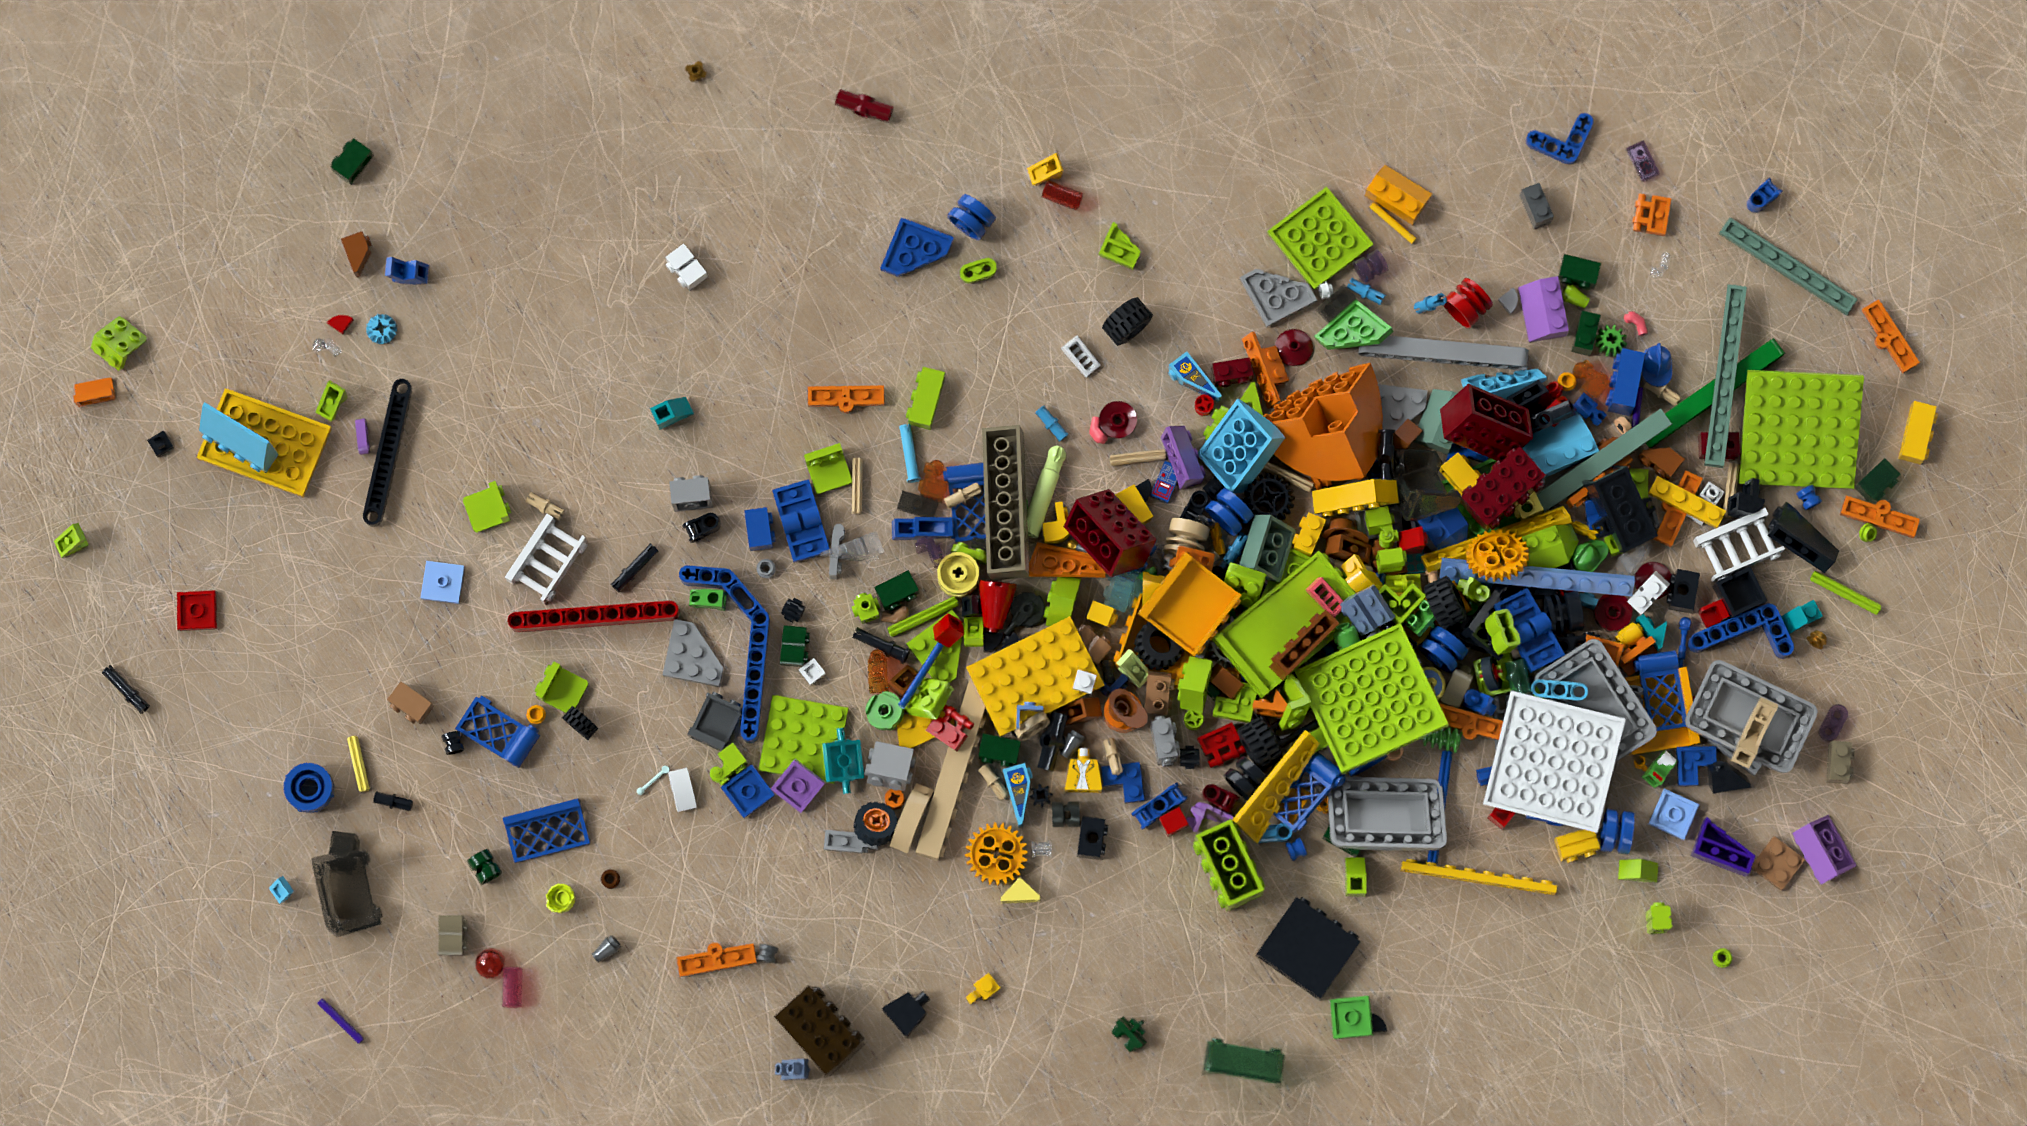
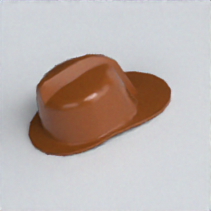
(1345, 527)
(1127, 709)

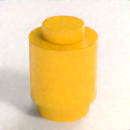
(1629, 635)

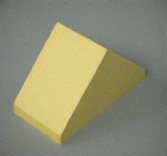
(1020, 893)

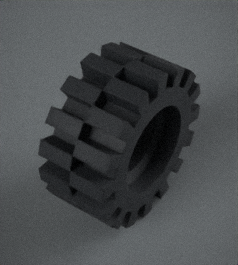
(580, 723)

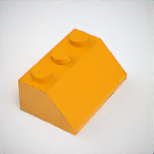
(1398, 194)

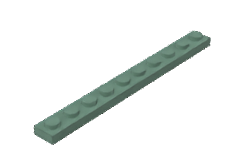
(1725, 376)

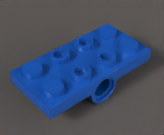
(801, 520)
(1534, 627)

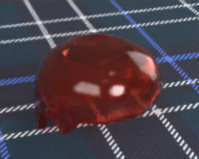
(490, 963)

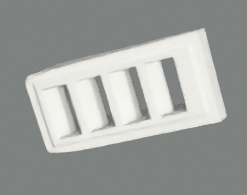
(1066, 349)

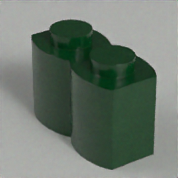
(793, 646)

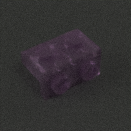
(927, 544)

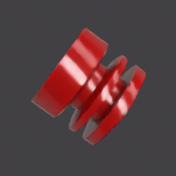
(1467, 303)

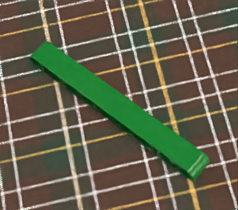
(1703, 398)

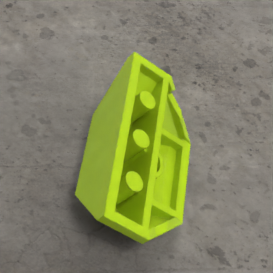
(1551, 546)

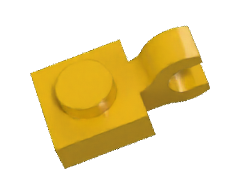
(984, 988)

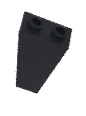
(1801, 538)

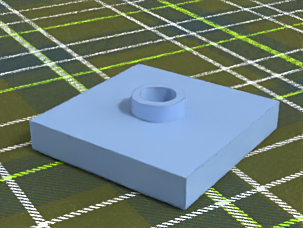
(442, 582)
(1673, 814)

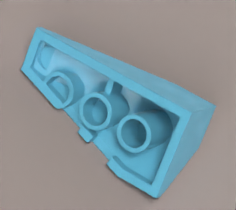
(1503, 384)

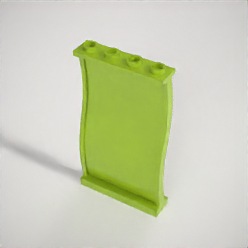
(1276, 618)

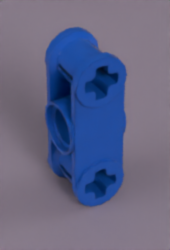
(1167, 798)

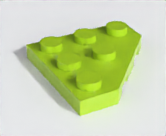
(946, 663)

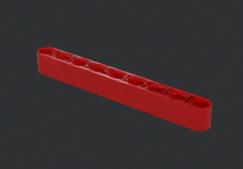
(584, 612)

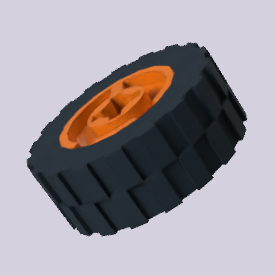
(877, 833)

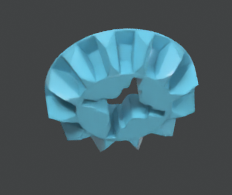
(389, 332)

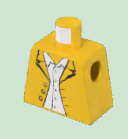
(1083, 774)

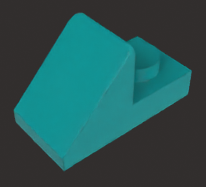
(1801, 616)
(1657, 634)

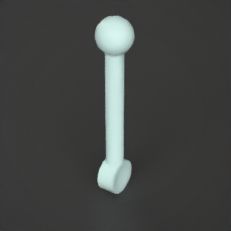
(665, 769)

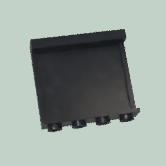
(1308, 947)

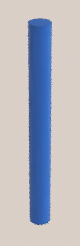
(920, 676)

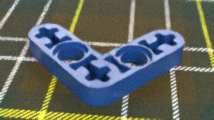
(1570, 146)

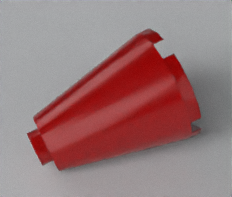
(995, 603)

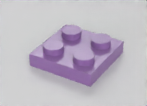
(797, 785)

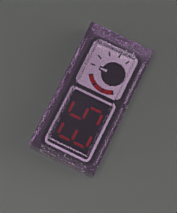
(1642, 161)

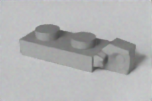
(845, 842)

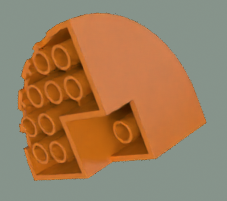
(1332, 425)

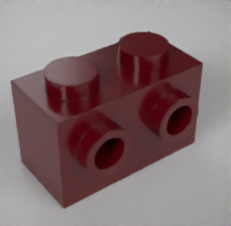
(1232, 372)
(1732, 448)

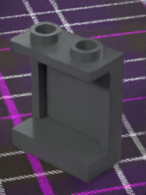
(716, 721)

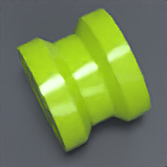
(1195, 717)

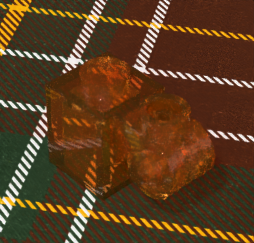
(1595, 381)
(931, 486)
(877, 672)

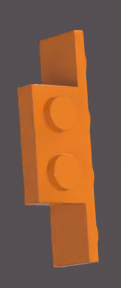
(1267, 368)

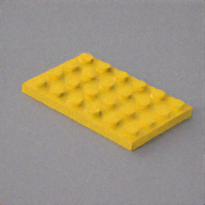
(292, 435)
(1033, 670)

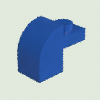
(406, 272)

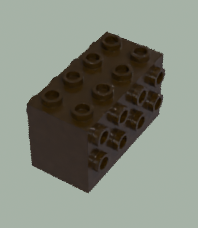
(820, 1030)

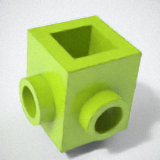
(866, 614)

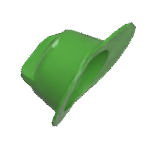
(1589, 555)

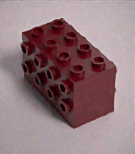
(1485, 423)
(1503, 489)
(1109, 533)

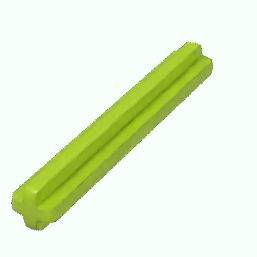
(1845, 592)
(923, 616)

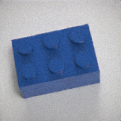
(1625, 381)

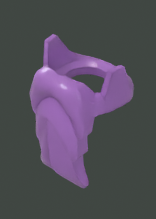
(1206, 811)

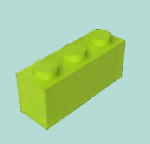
(925, 398)

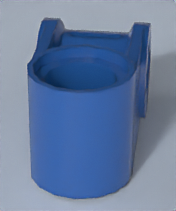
(1765, 194)

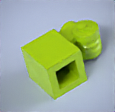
(1380, 522)
(733, 763)

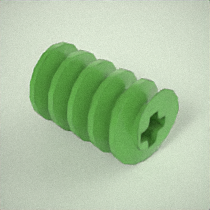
(1444, 738)

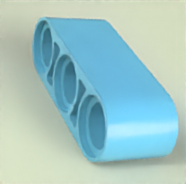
(1569, 688)

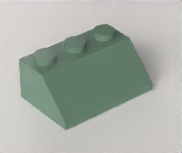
(1431, 422)
(1268, 546)

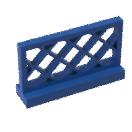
(543, 813)

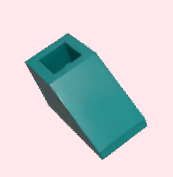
(671, 412)

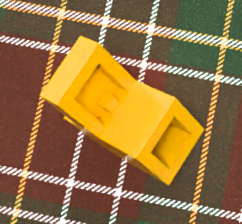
(1054, 531)
(1358, 576)

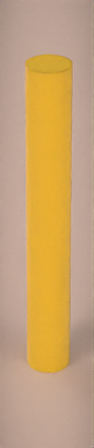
(1392, 222)

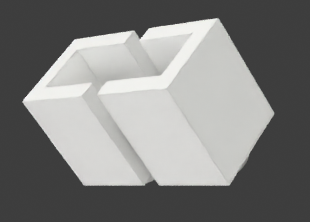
(687, 268)
(1653, 588)

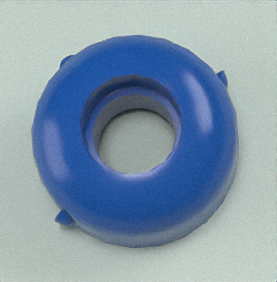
(298, 776)

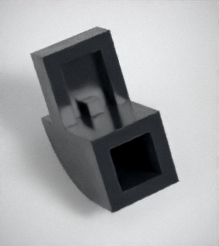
(1746, 502)

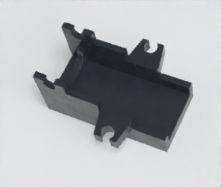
(1621, 509)

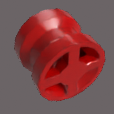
(1204, 401)

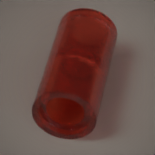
(1062, 195)

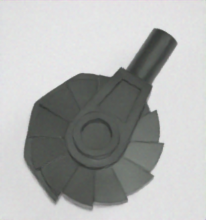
(1026, 611)

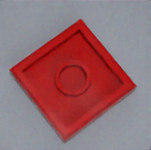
(196, 610)

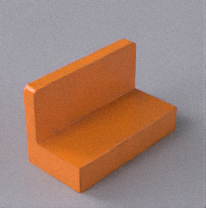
(94, 392)

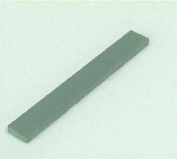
(1788, 266)
(1603, 459)

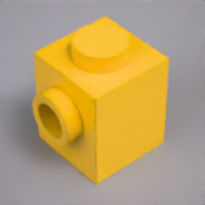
(1102, 614)

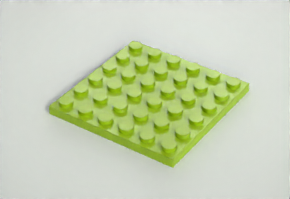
(1801, 428)
(1371, 698)

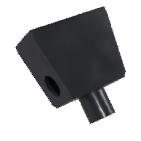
(907, 1012)

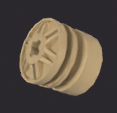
(1187, 534)

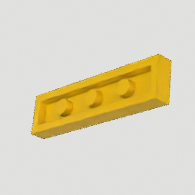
(1687, 502)

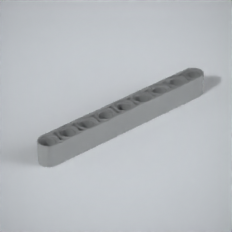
(1448, 352)

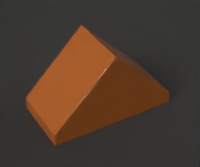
(1406, 435)
(902, 680)
(1225, 681)

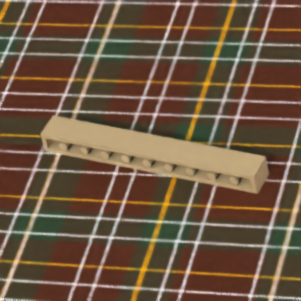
(950, 781)

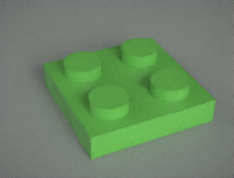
(1351, 1017)

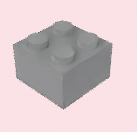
(690, 493)

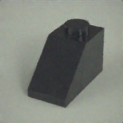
(1724, 778)

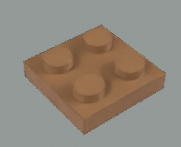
(1777, 863)

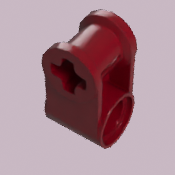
(1221, 798)

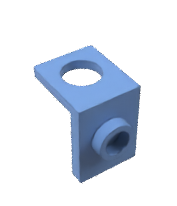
(1028, 706)

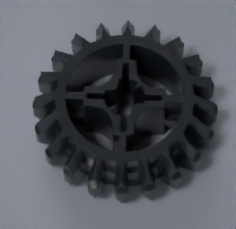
(1276, 495)

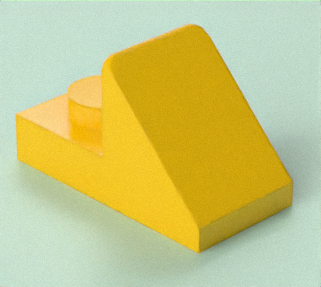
(1045, 170)

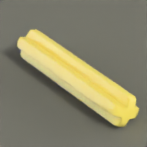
(358, 764)

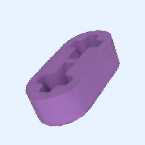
(362, 436)

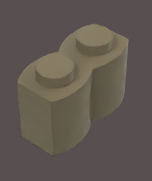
(452, 935)

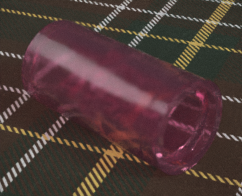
(512, 987)

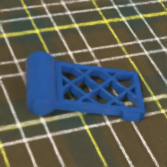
(962, 477)
(1661, 665)
(520, 742)
(1326, 774)

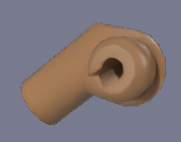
(901, 614)

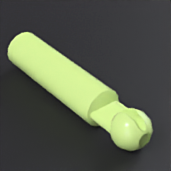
(1044, 490)

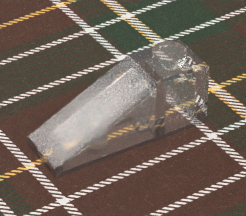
(859, 549)

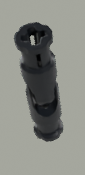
(1386, 448)

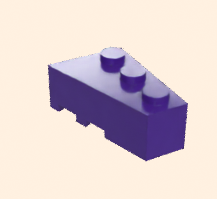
(1721, 850)

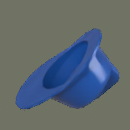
(1657, 365)

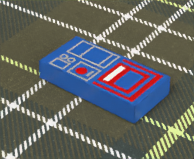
(1165, 483)

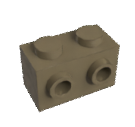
(1839, 762)

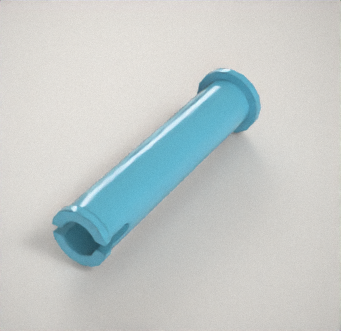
(909, 453)

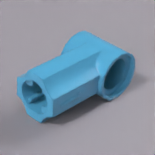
(1272, 835)

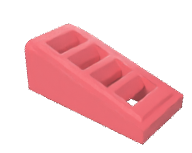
(1316, 596)

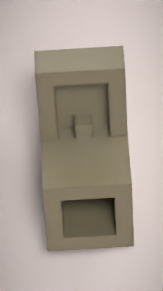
(1458, 685)

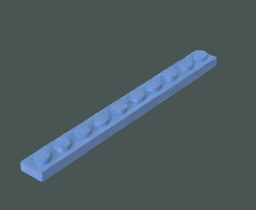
(1548, 578)

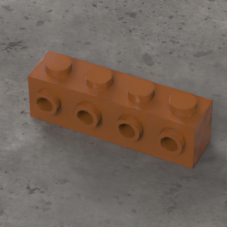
(1303, 645)

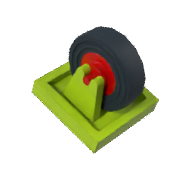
(1492, 675)

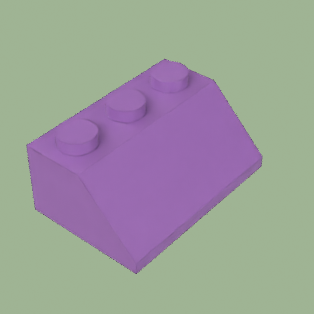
(1543, 309)
(1182, 456)
(1824, 849)

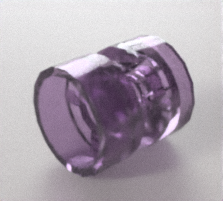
(1376, 263)

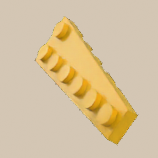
(1256, 813)

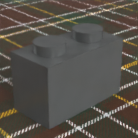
(1536, 205)

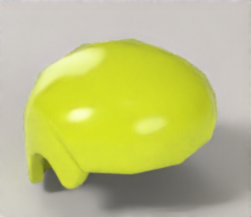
(560, 898)

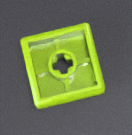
(1246, 582)
(929, 698)

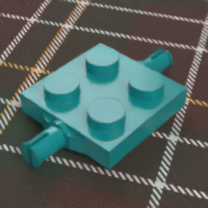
(843, 760)

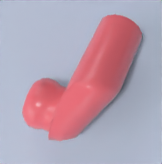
(1638, 321)
(1096, 433)

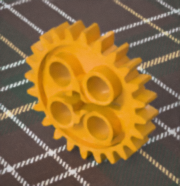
(1507, 547)
(992, 871)

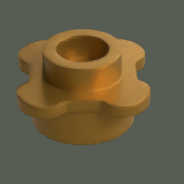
(695, 76)
(1817, 639)

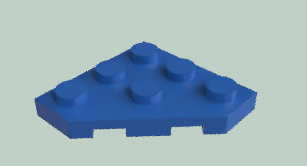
(914, 248)

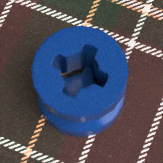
(1296, 849)

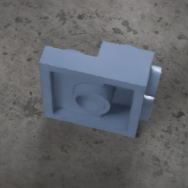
(1367, 610)

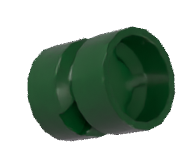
(484, 866)

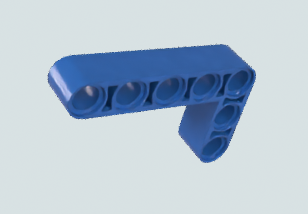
(1743, 627)

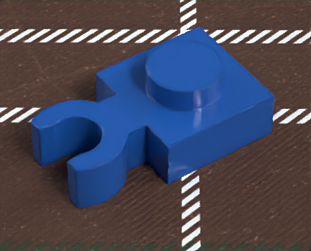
(1587, 408)

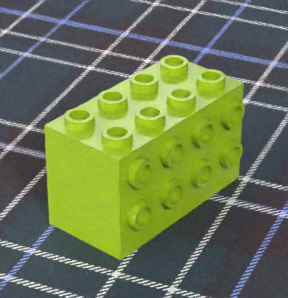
(1228, 865)

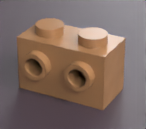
(1157, 692)
(410, 703)

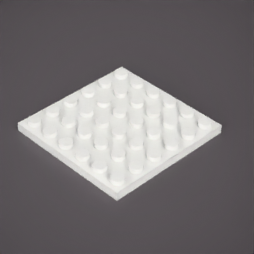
(1554, 761)

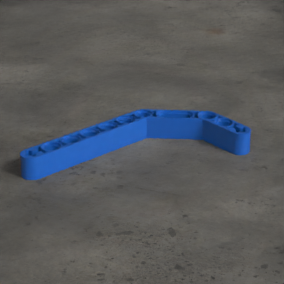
(754, 647)

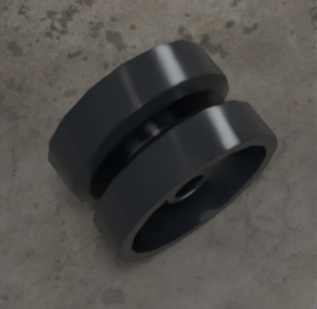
(1247, 779)

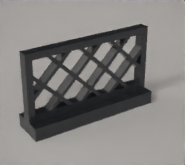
(1482, 613)

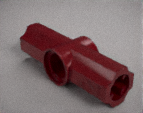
(864, 105)

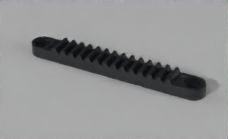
(387, 452)

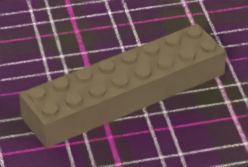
(1005, 502)

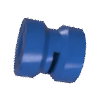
(1809, 497)

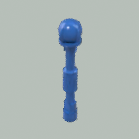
(1685, 624)

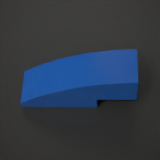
(922, 526)

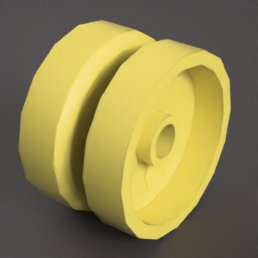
(968, 580)

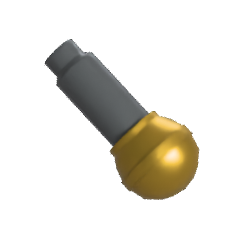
(1074, 545)

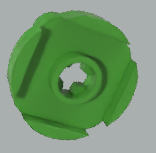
(875, 716)

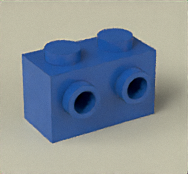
(758, 529)

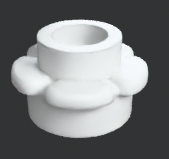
(1325, 290)

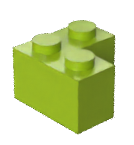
(1061, 599)
(1402, 605)
(1194, 684)

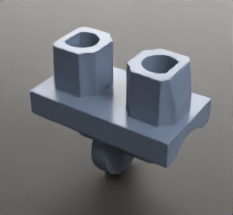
(793, 1069)

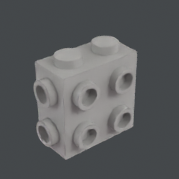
(1163, 740)
(890, 766)

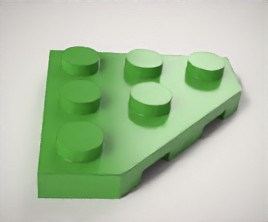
(1354, 328)

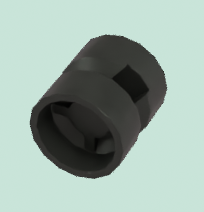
(1058, 814)

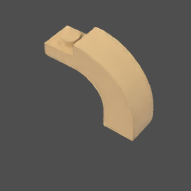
(1754, 732)
(911, 817)

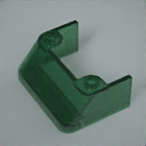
(1243, 1062)

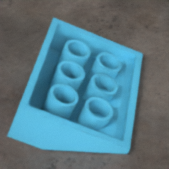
(237, 439)
(1562, 445)
(1240, 446)

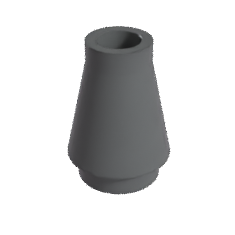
(1073, 743)
(607, 948)

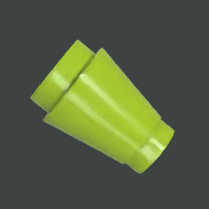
(1575, 296)

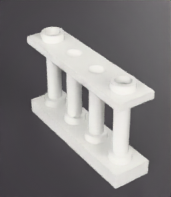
(1740, 526)
(537, 542)

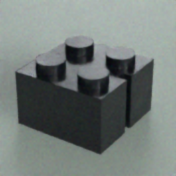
(1741, 593)

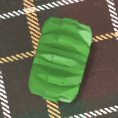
(1614, 335)

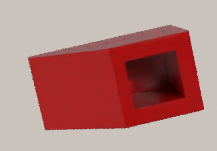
(1412, 540)

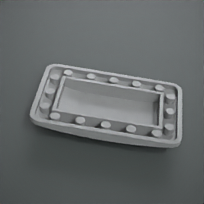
(1606, 692)
(1727, 702)
(1387, 814)

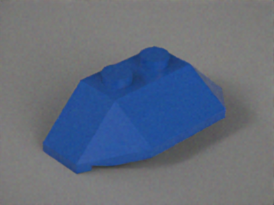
(1446, 528)

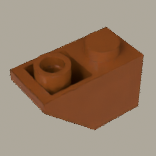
(1662, 460)

